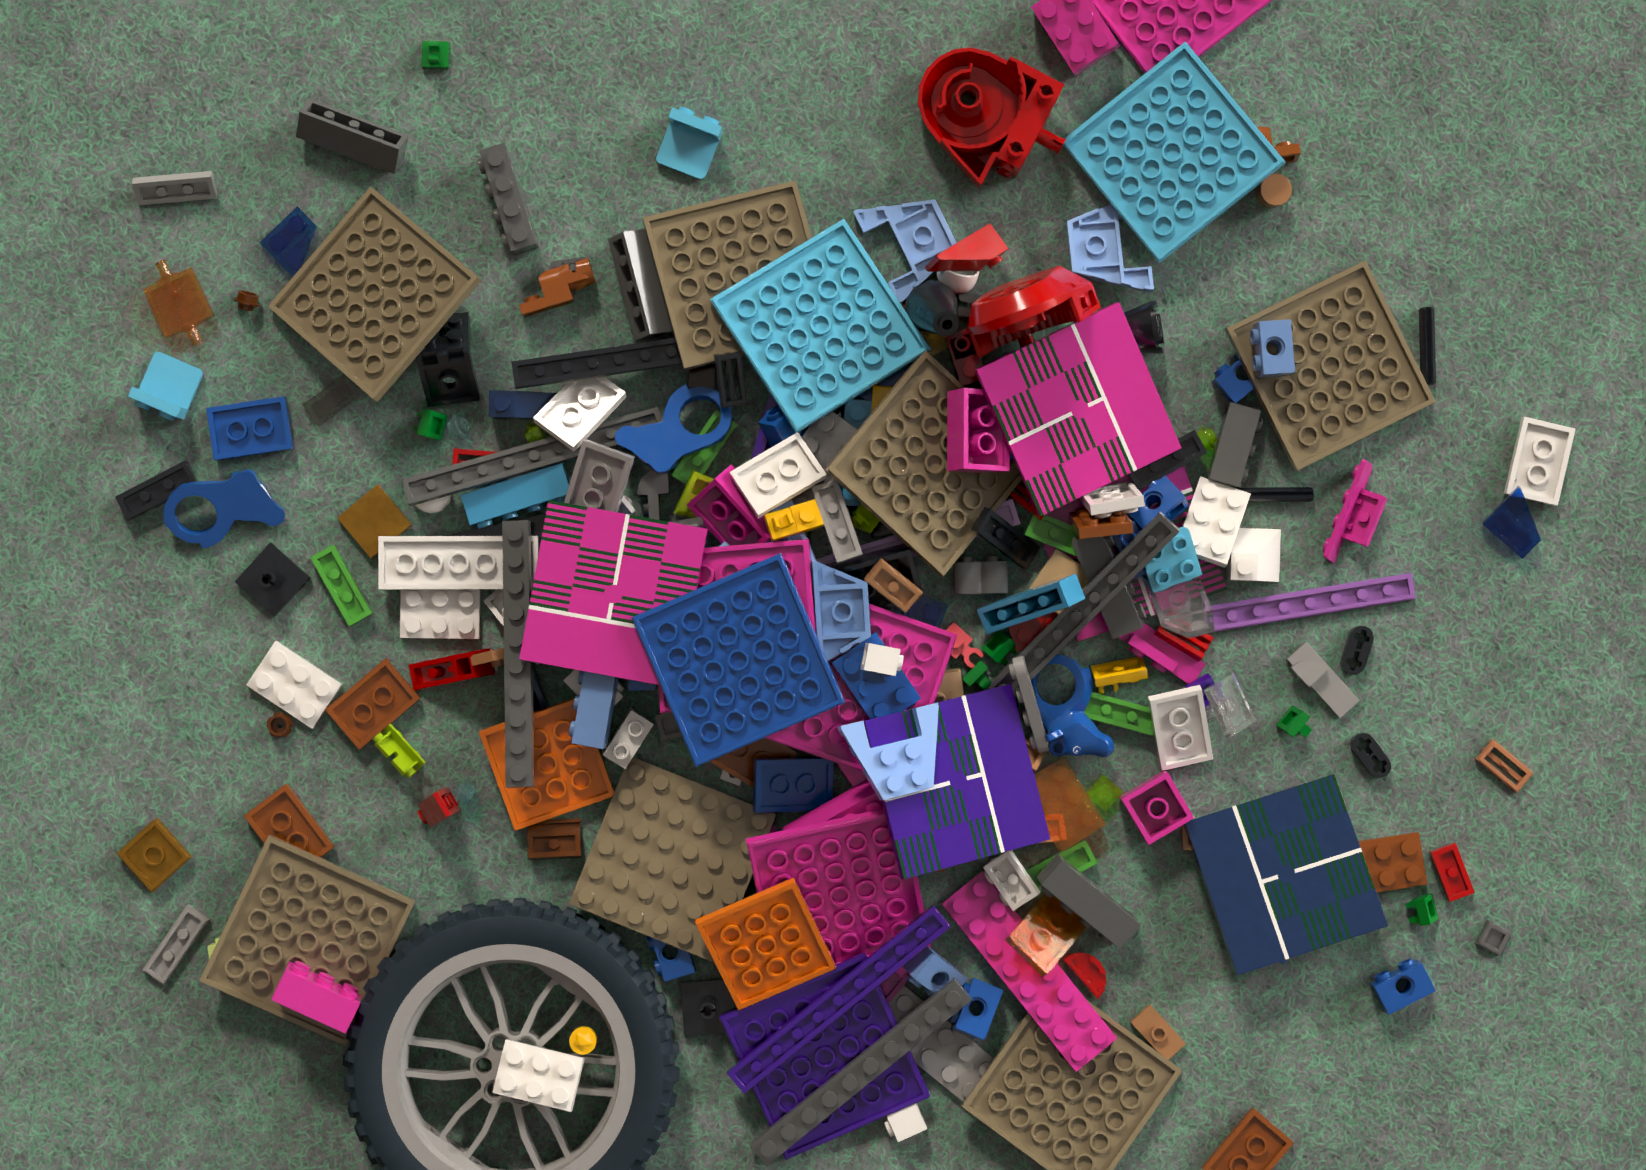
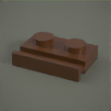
(554, 839)

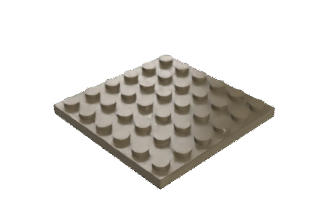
(711, 249)
(374, 294)
(1348, 367)
(901, 472)
(668, 856)
(308, 914)
(1069, 1115)

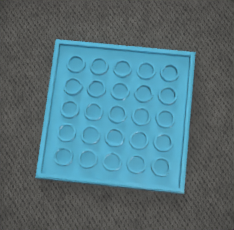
(1172, 152)
(819, 325)

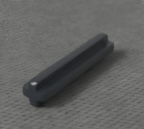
(1427, 344)
(1279, 494)

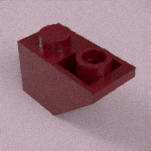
(963, 357)

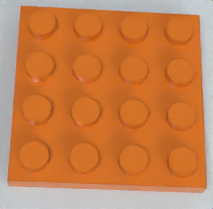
(564, 772)
(765, 943)

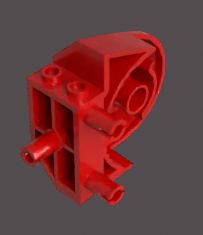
(1002, 122)
(1028, 307)

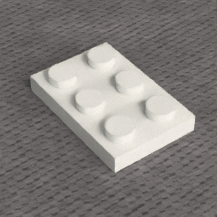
(579, 409)
(1540, 460)
(778, 475)
(1113, 498)
(1215, 519)
(440, 613)
(294, 684)
(1180, 727)
(538, 1075)

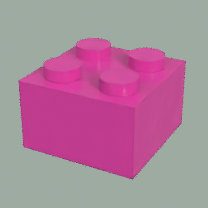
(1156, 807)

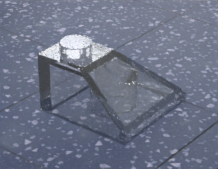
(1184, 609)

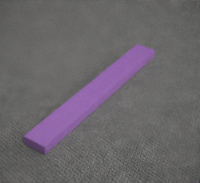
(1313, 602)

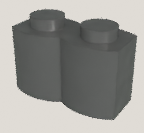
(980, 577)

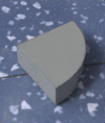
(1309, 671)

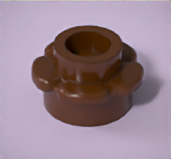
(247, 300)
(272, 725)

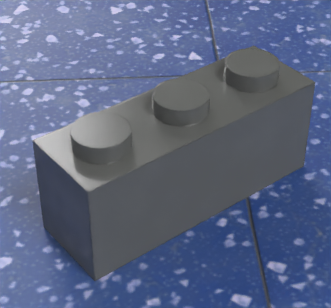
(1234, 445)

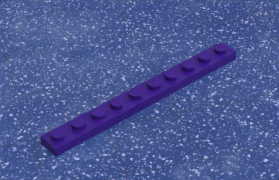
(838, 999)

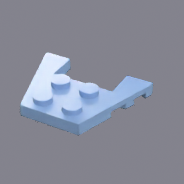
(920, 233)
(1097, 251)
(901, 765)

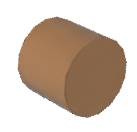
(1273, 191)

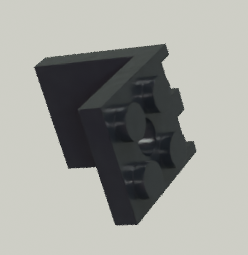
(449, 358)

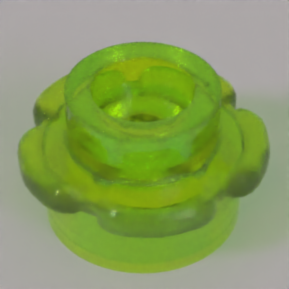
(533, 433)
(1207, 437)

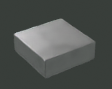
(1493, 937)

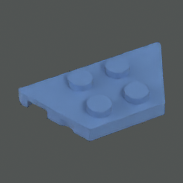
(839, 609)

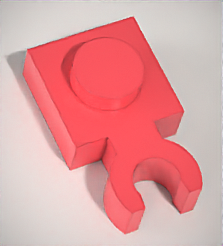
(961, 645)

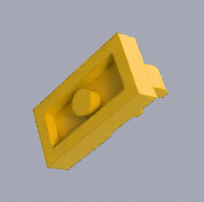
(793, 520)
(1118, 671)

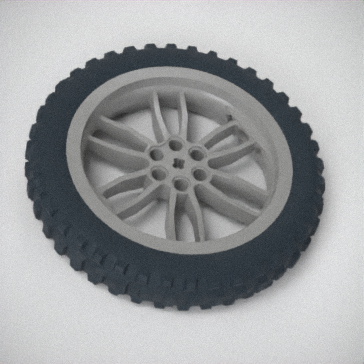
(579, 959)

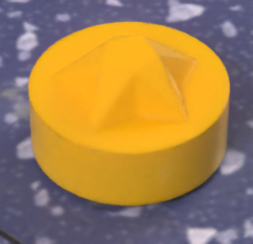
(583, 1040)

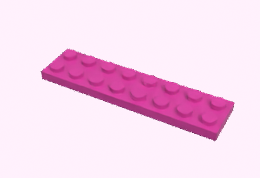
(1050, 999)

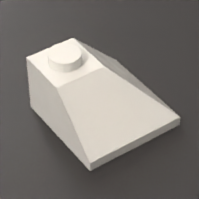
(1255, 556)

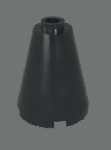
(933, 308)
(1146, 327)

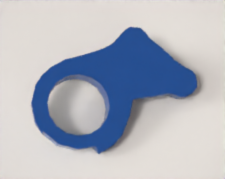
(665, 442)
(234, 499)
(1067, 724)

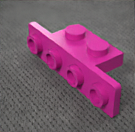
(1358, 516)
(1163, 654)

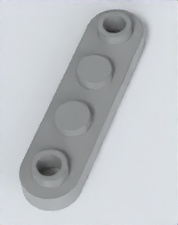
(1032, 713)

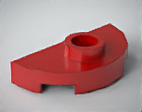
(1088, 970)

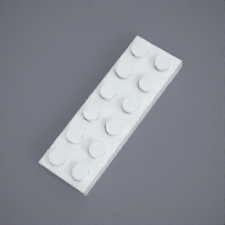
(444, 562)

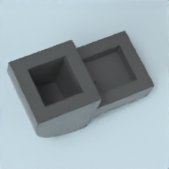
(653, 486)

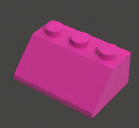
(973, 434)
(728, 512)

